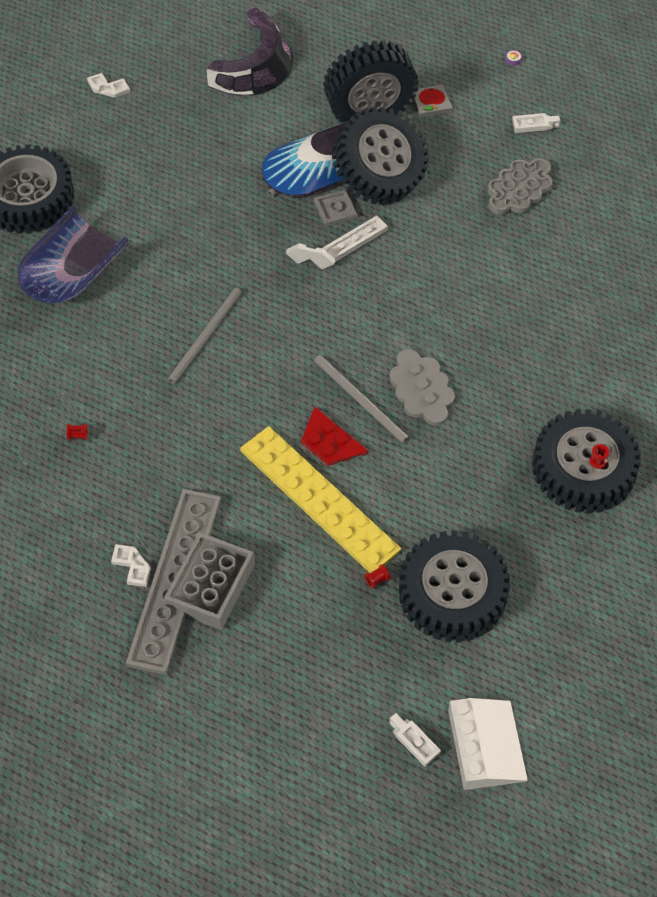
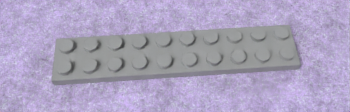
(160, 620)

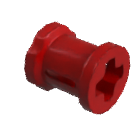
(77, 431)
(596, 457)
(377, 576)

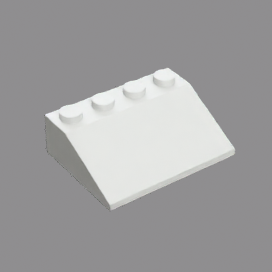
(486, 743)

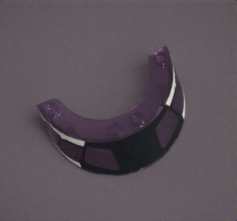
(259, 71)

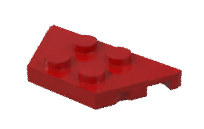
(329, 440)

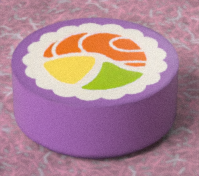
(513, 57)

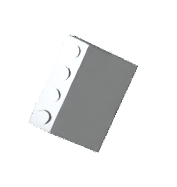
(210, 580)

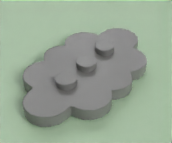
(519, 186)
(422, 387)

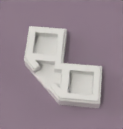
(114, 89)
(319, 256)
(130, 557)

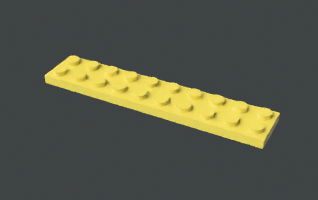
(320, 500)

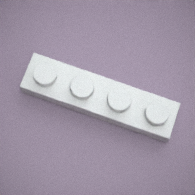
(356, 238)

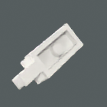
(534, 122)
(414, 740)

